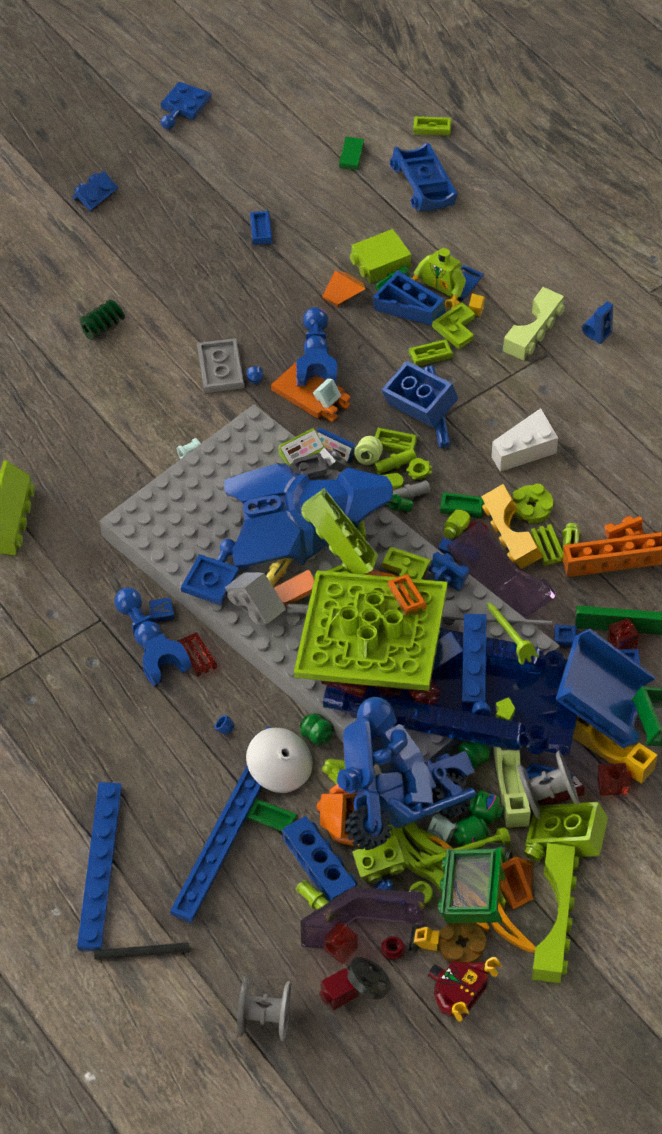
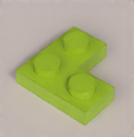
(452, 325)
(406, 563)

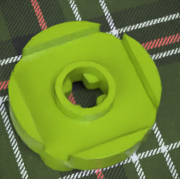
(537, 494)

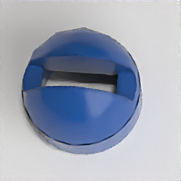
(255, 374)
(482, 707)
(224, 725)

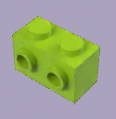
(382, 860)

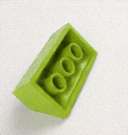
(14, 505)

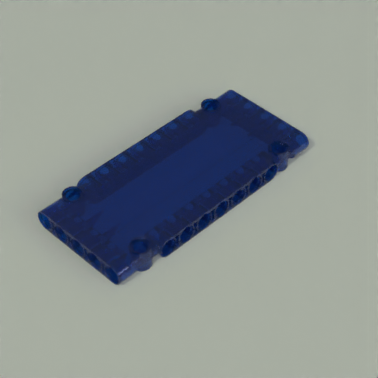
(528, 686)

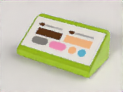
(300, 446)

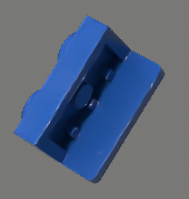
(96, 190)

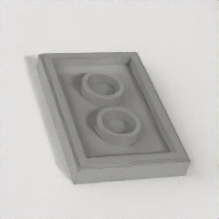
(220, 365)

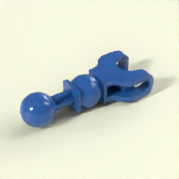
(316, 360)
(148, 635)

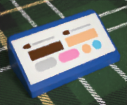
(341, 445)

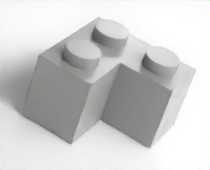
(257, 595)

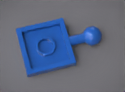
(183, 101)
(211, 576)

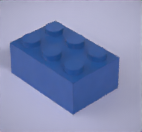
(420, 394)

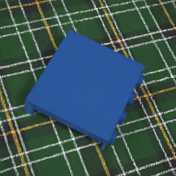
(601, 685)

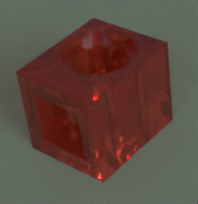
(623, 635)
(613, 787)
(340, 942)

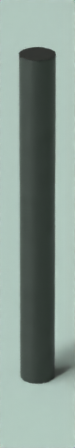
(141, 951)

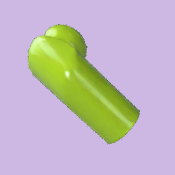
(332, 763)

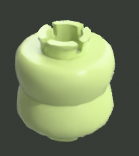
(368, 450)

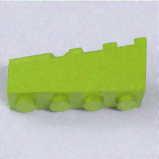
(339, 532)

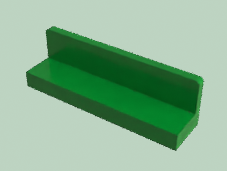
(600, 618)

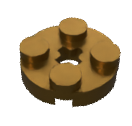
(467, 931)

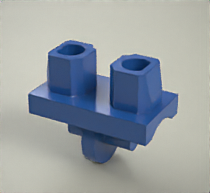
(447, 571)

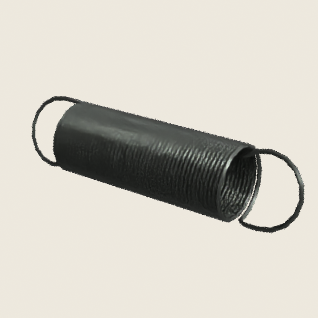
(412, 944)

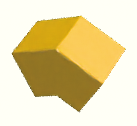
(477, 304)
(427, 938)

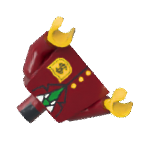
(461, 985)

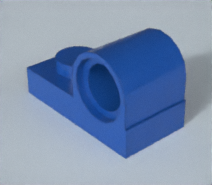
(600, 324)

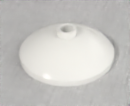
(272, 768)

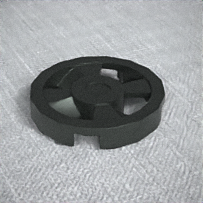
(365, 977)

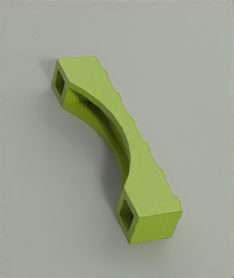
(549, 954)

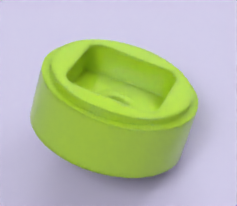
(423, 887)

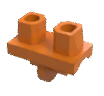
(629, 527)

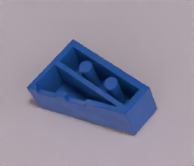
(408, 300)

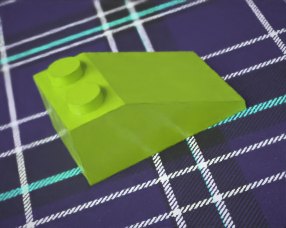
(570, 825)

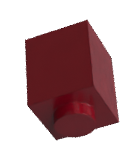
(337, 989)

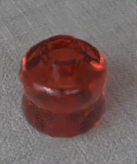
(426, 697)

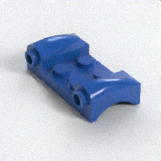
(426, 176)

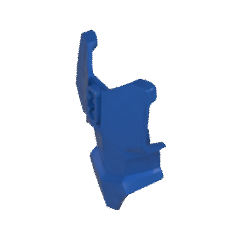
(281, 529)

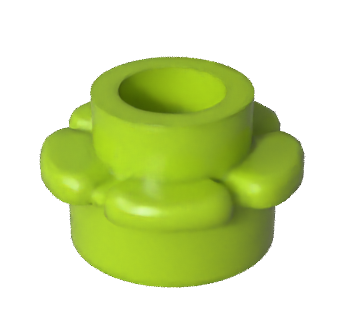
(534, 851)

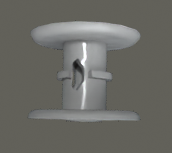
(538, 788)
(251, 1009)

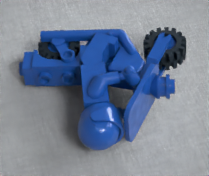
(406, 787)

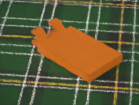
(303, 395)

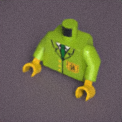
(443, 274)

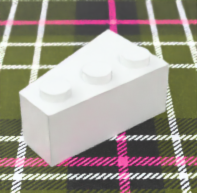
(525, 442)

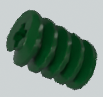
(100, 317)

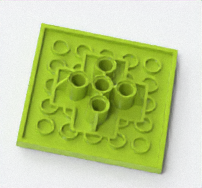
(363, 636)

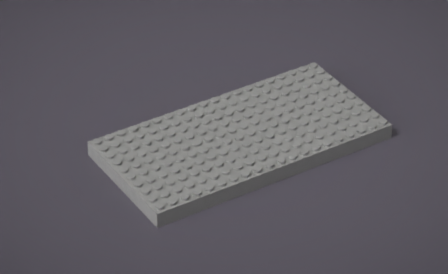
(190, 515)

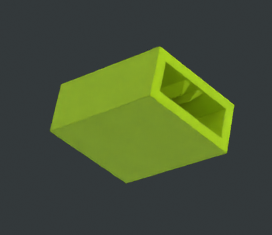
(380, 255)

